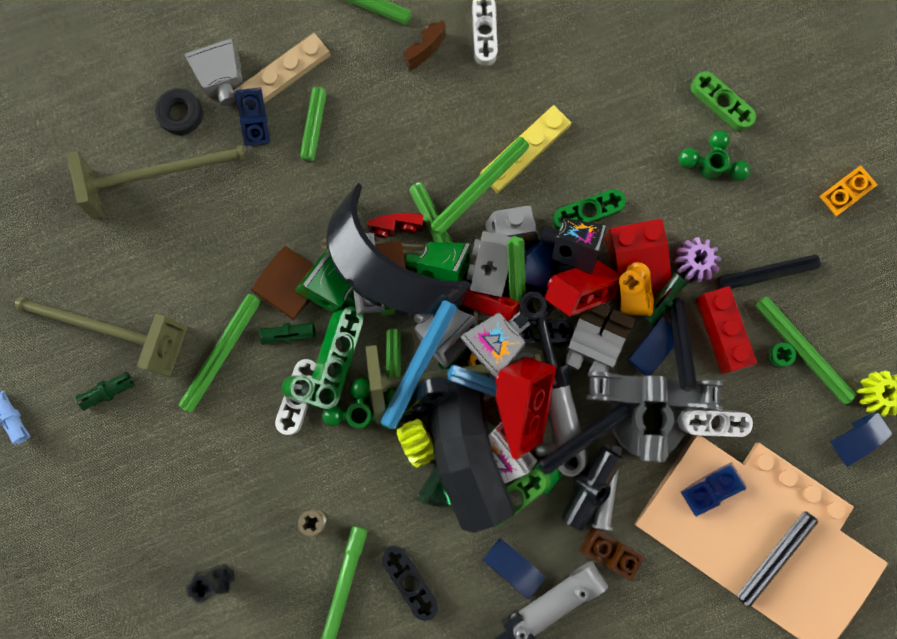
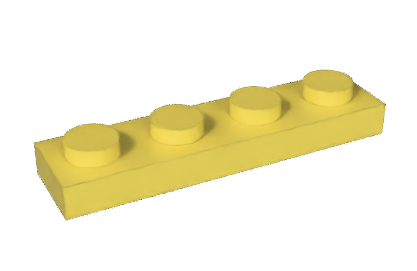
(539, 136)

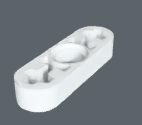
(479, 39)
(283, 413)
(724, 427)

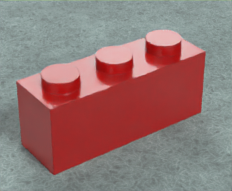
(579, 290)
(725, 330)

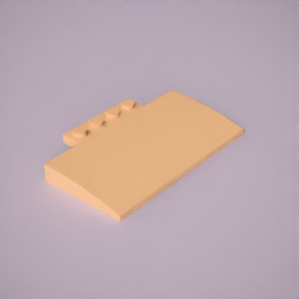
(819, 583)

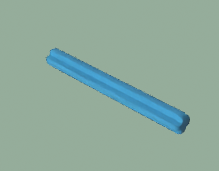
(418, 364)

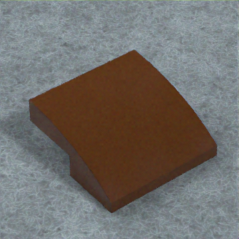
(281, 279)

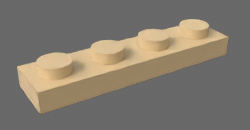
(288, 67)

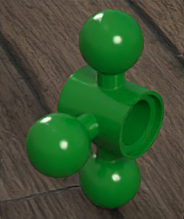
(718, 142)
(360, 390)

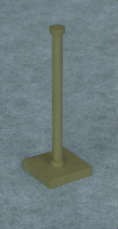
(88, 186)
(160, 344)
(380, 383)

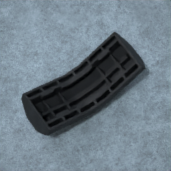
(468, 461)

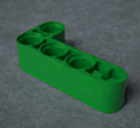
(329, 355)

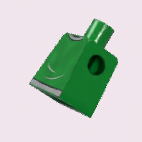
(441, 261)
(326, 286)

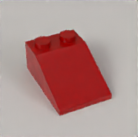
(641, 243)
(524, 403)

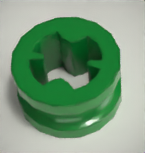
(790, 358)

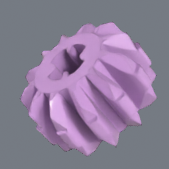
(693, 250)

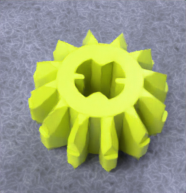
(872, 393)
(416, 442)

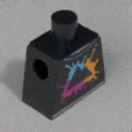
(575, 243)

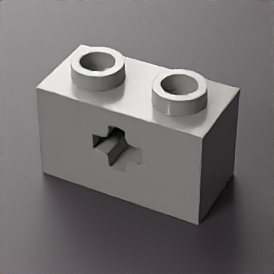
(489, 278)

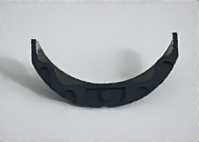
(376, 275)

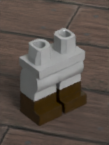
(596, 348)

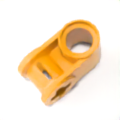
(636, 295)

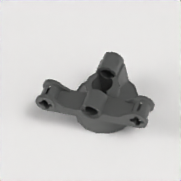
(655, 390)

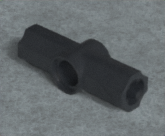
(592, 488)
(210, 583)

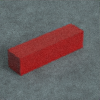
(492, 304)

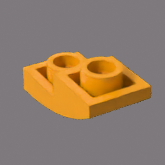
(848, 190)

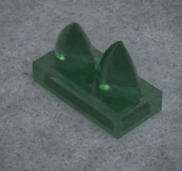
(434, 491)

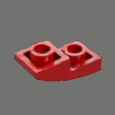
(387, 224)

